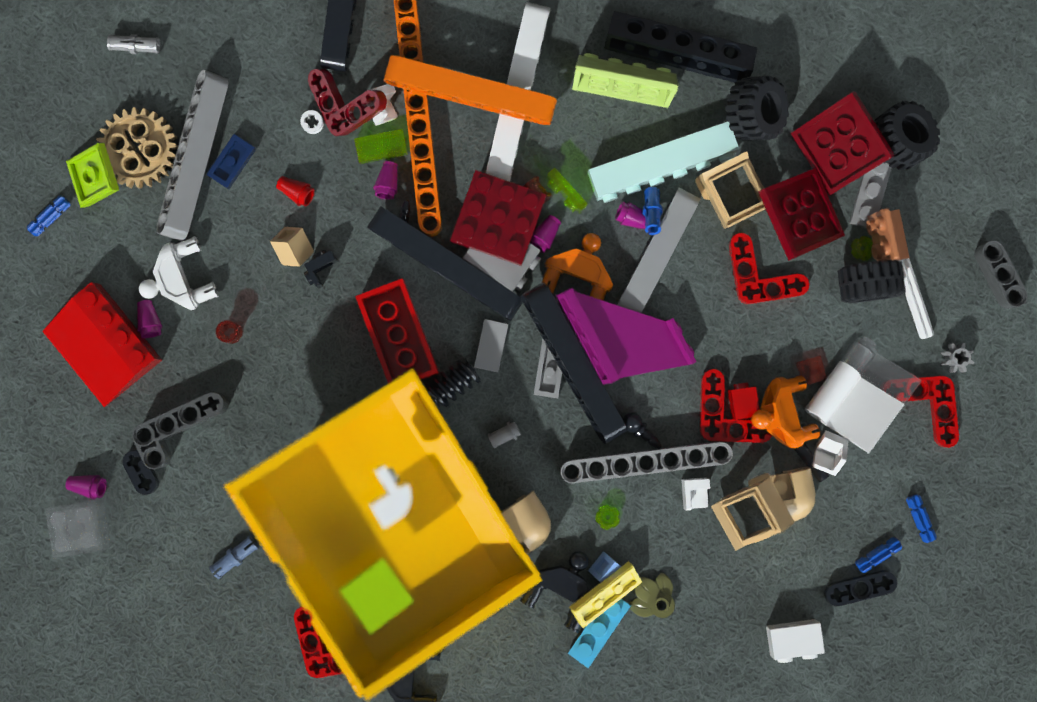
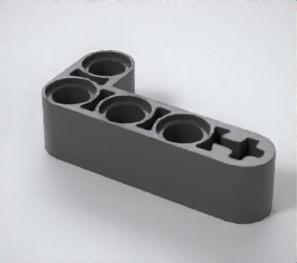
(182, 423)

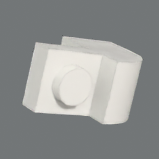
(396, 500)

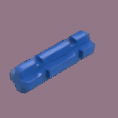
(48, 215)
(921, 518)
(878, 555)

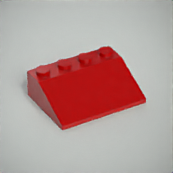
(101, 343)

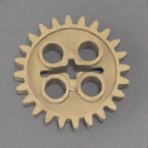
(155, 135)

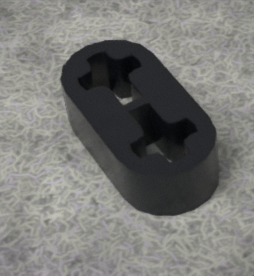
(135, 475)

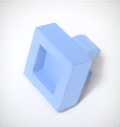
(603, 567)

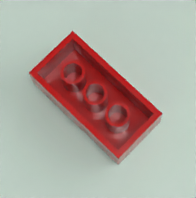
(397, 331)

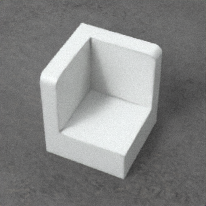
(389, 112)
(830, 453)
(695, 493)

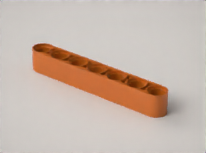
(470, 90)

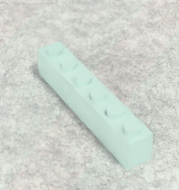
(663, 161)

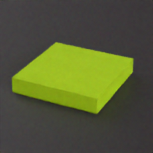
(92, 175)
(376, 595)

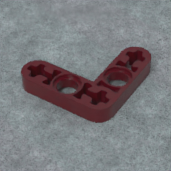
(340, 110)

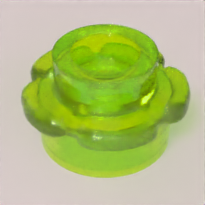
(856, 248)
(612, 522)

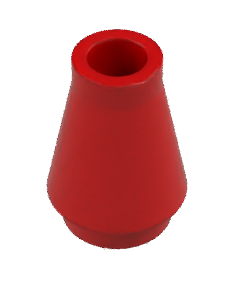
(297, 191)

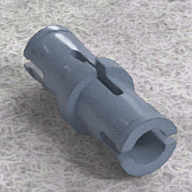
(233, 557)

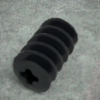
(452, 383)

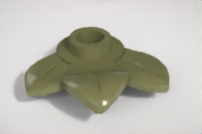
(649, 595)

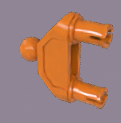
(582, 266)
(780, 414)

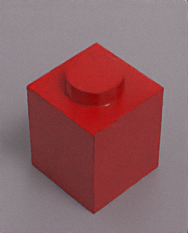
(743, 401)

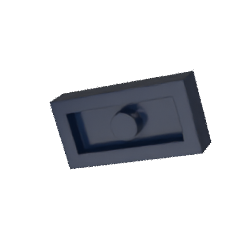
(231, 161)

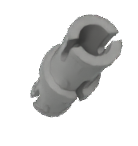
(133, 44)

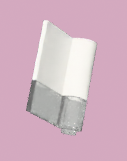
(862, 395)

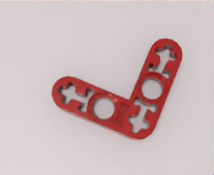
(752, 279)
(929, 392)
(723, 424)
(314, 654)

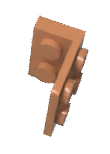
(887, 235)

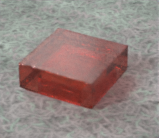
(812, 370)

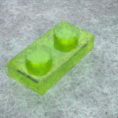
(381, 146)
(559, 184)

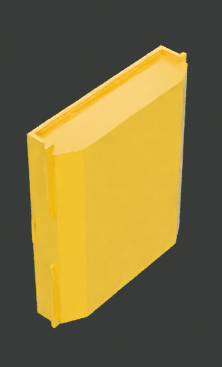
(445, 551)

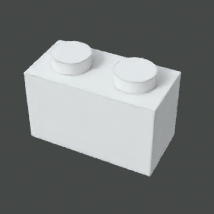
(795, 640)

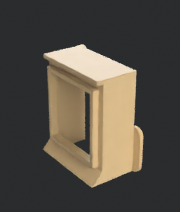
(709, 192)
(770, 504)

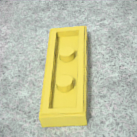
(605, 594)

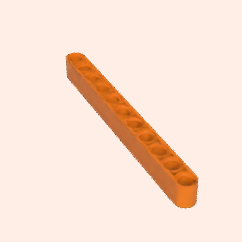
(416, 115)

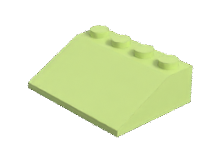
(625, 81)

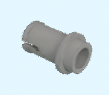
(504, 434)

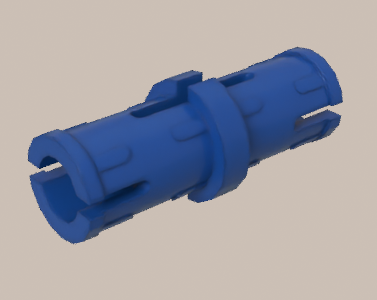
(652, 210)

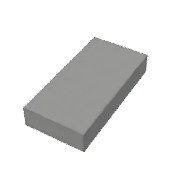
(491, 345)

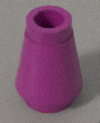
(387, 181)
(630, 215)
(545, 233)
(147, 320)
(87, 485)

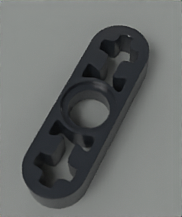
(876, 577)

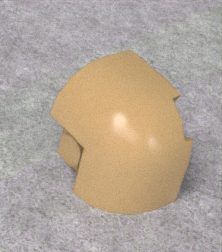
(796, 491)
(528, 521)

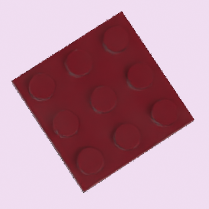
(842, 143)
(801, 213)
(498, 218)

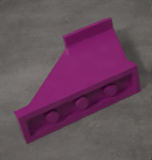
(624, 340)

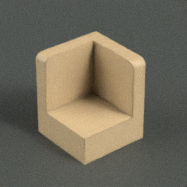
(292, 246)

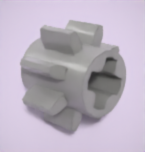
(951, 361)

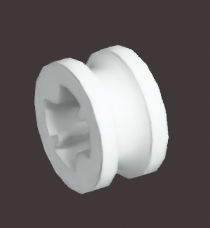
(318, 117)

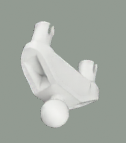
(172, 279)

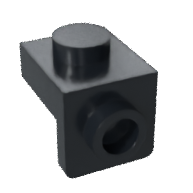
(320, 261)

